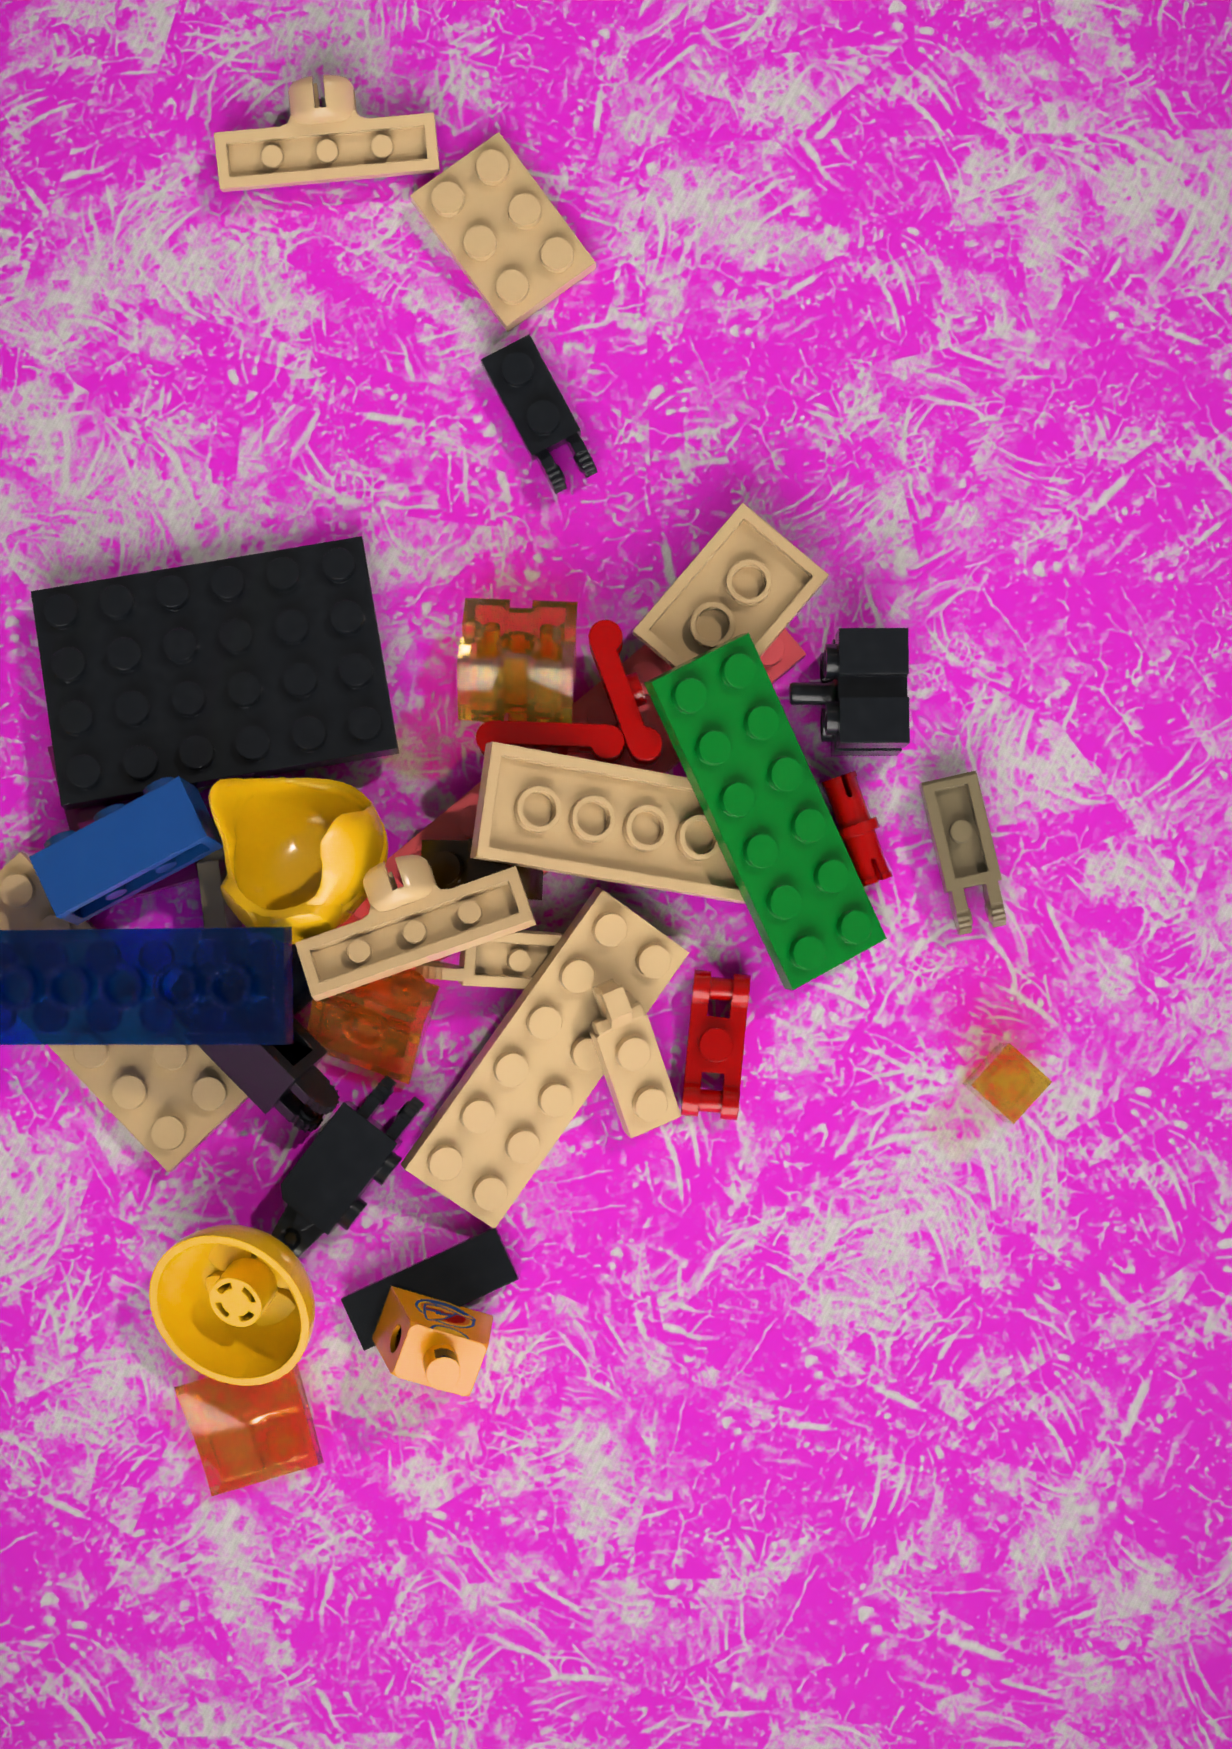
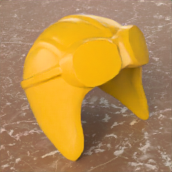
(296, 850)

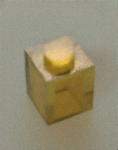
(1007, 1082)

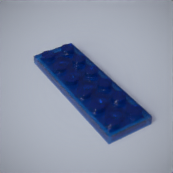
(146, 986)

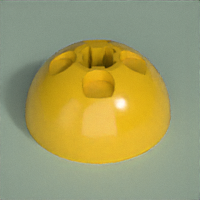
(233, 1304)

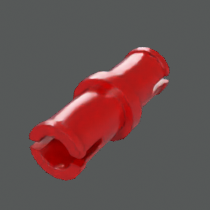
(857, 828)

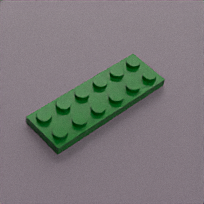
(765, 810)

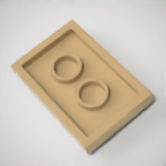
(503, 232)
(735, 586)

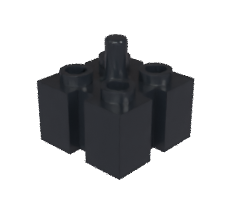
(862, 692)

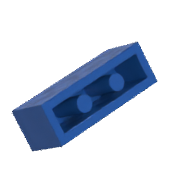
(125, 850)

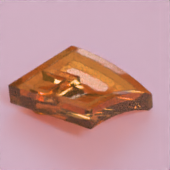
(250, 1430)

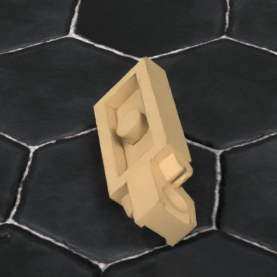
(631, 1062)

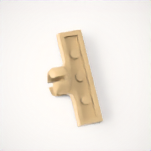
(326, 143)
(412, 925)

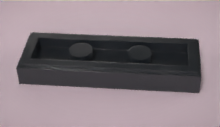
(450, 1276)

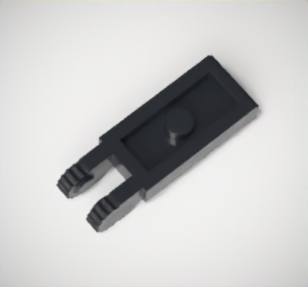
(537, 408)

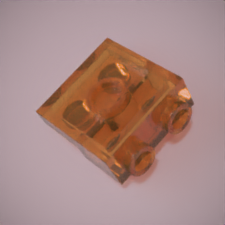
(377, 1023)

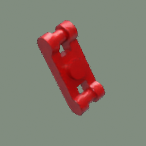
(623, 693)
(601, 740)
(715, 1045)

